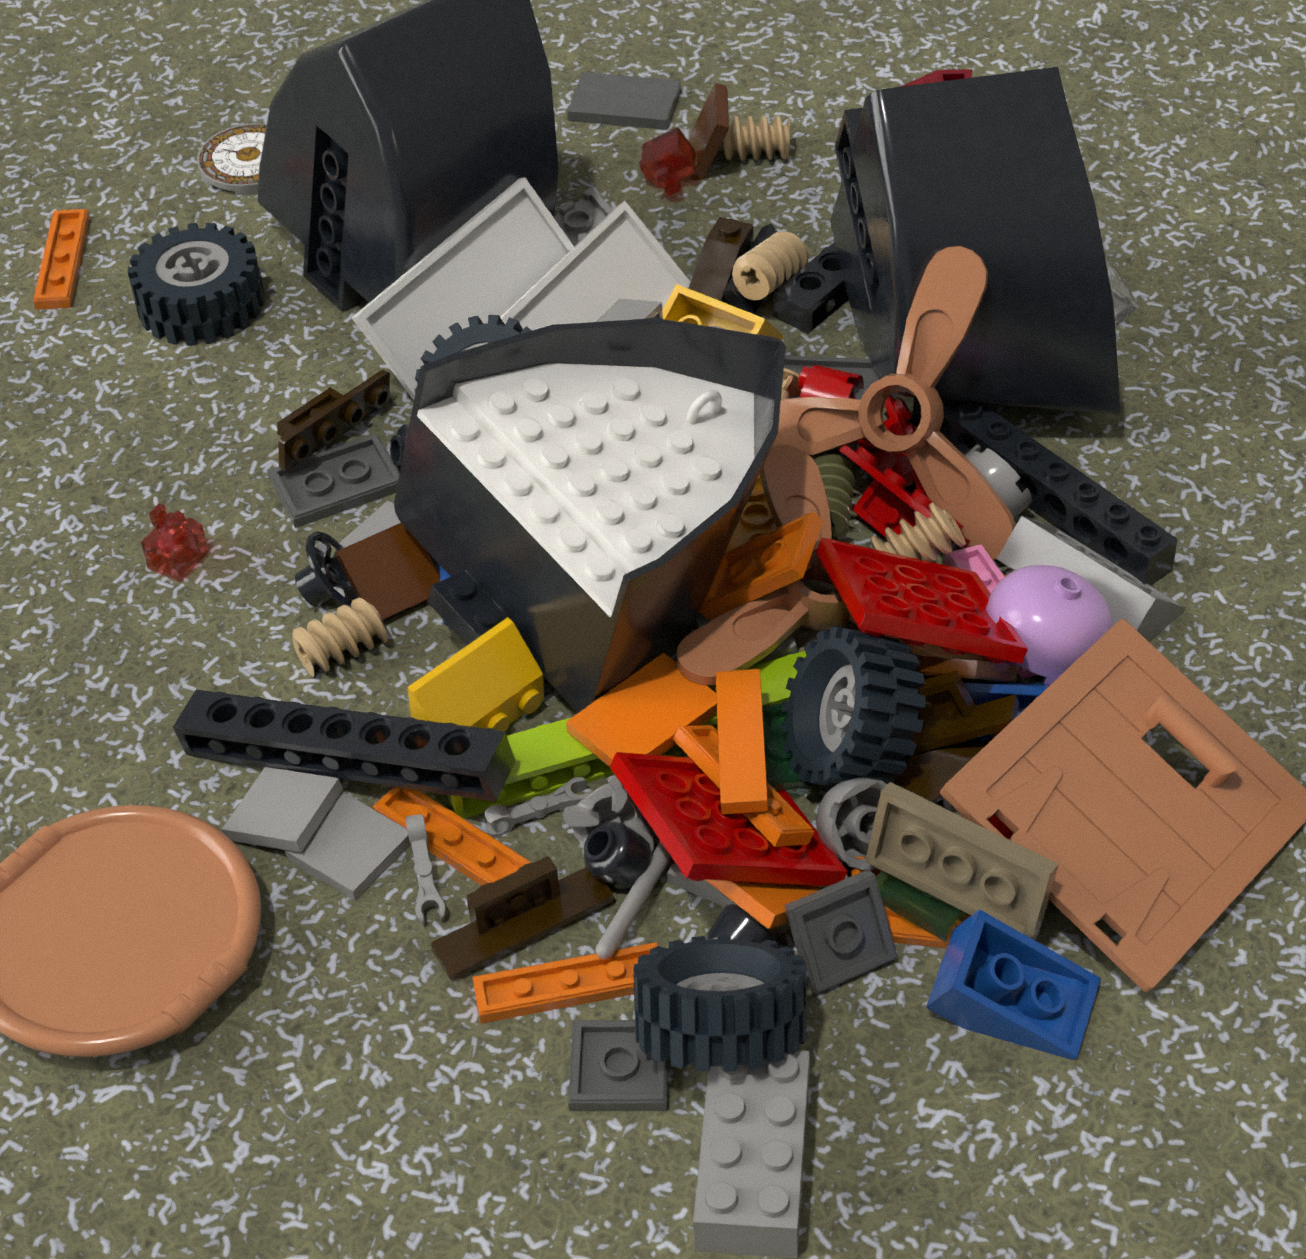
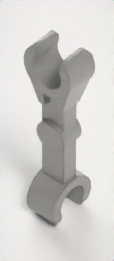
(502, 819)
(427, 893)

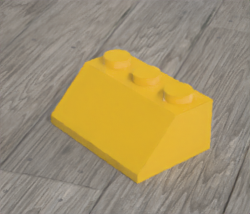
(699, 309)
(482, 683)

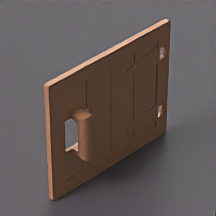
(1118, 817)

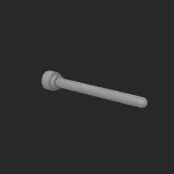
(632, 903)

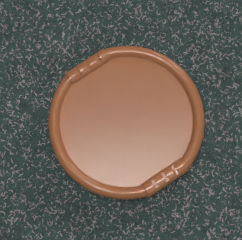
(121, 929)

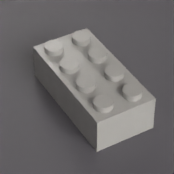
(753, 1159)

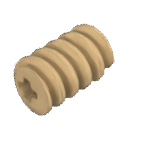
(757, 138)
(769, 265)
(924, 537)
(337, 634)

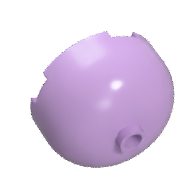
(1053, 614)

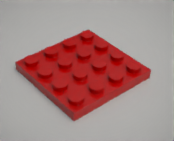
(919, 602)
(710, 845)

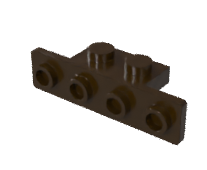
(327, 418)
(954, 718)
(518, 912)

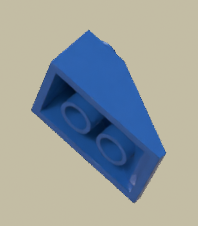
(1013, 988)

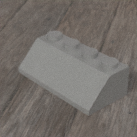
(1126, 596)

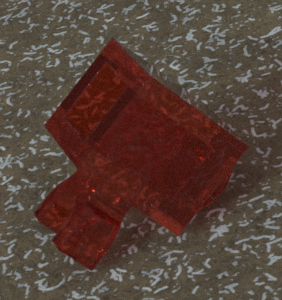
(668, 160)
(173, 544)

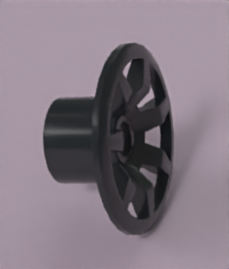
(323, 576)

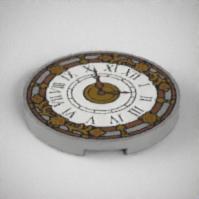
(233, 158)

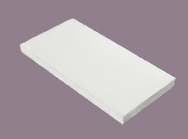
(607, 265)
(468, 275)

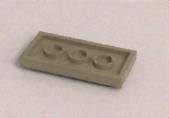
(959, 860)

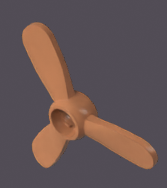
(932, 335)
(758, 627)

